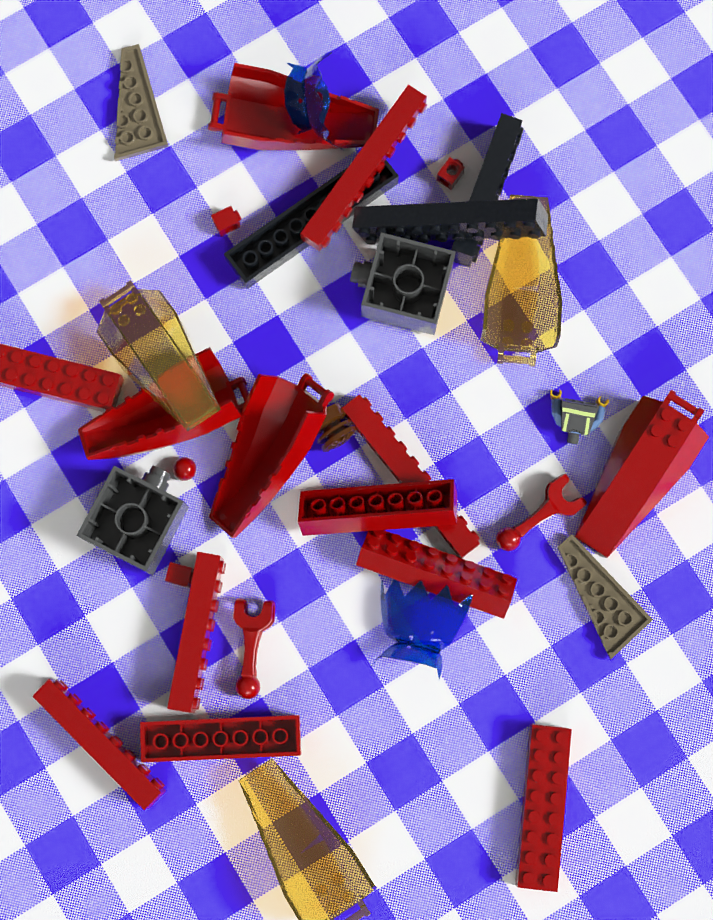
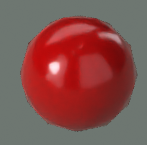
(184, 469)

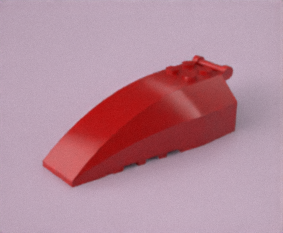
(259, 119)
(144, 426)
(270, 444)
(642, 467)

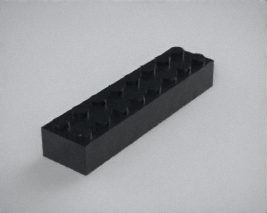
(491, 178)

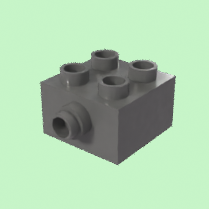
(404, 283)
(134, 518)

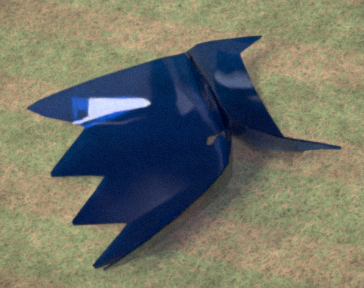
(311, 112)
(429, 622)

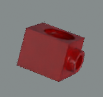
(450, 180)
(226, 220)
(179, 575)

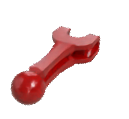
(554, 503)
(253, 627)

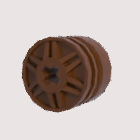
(333, 430)

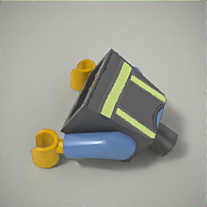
(576, 415)

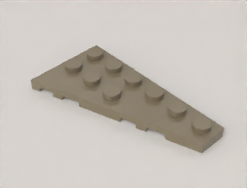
(137, 112)
(608, 604)

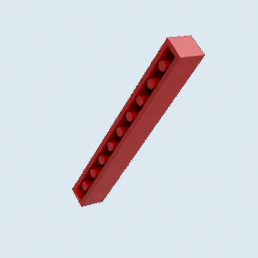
(363, 168)
(403, 467)

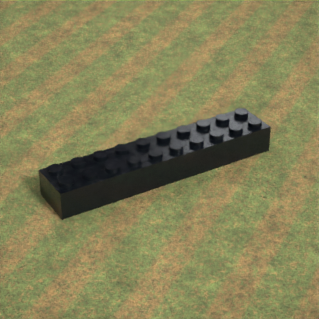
(453, 220)
(281, 237)

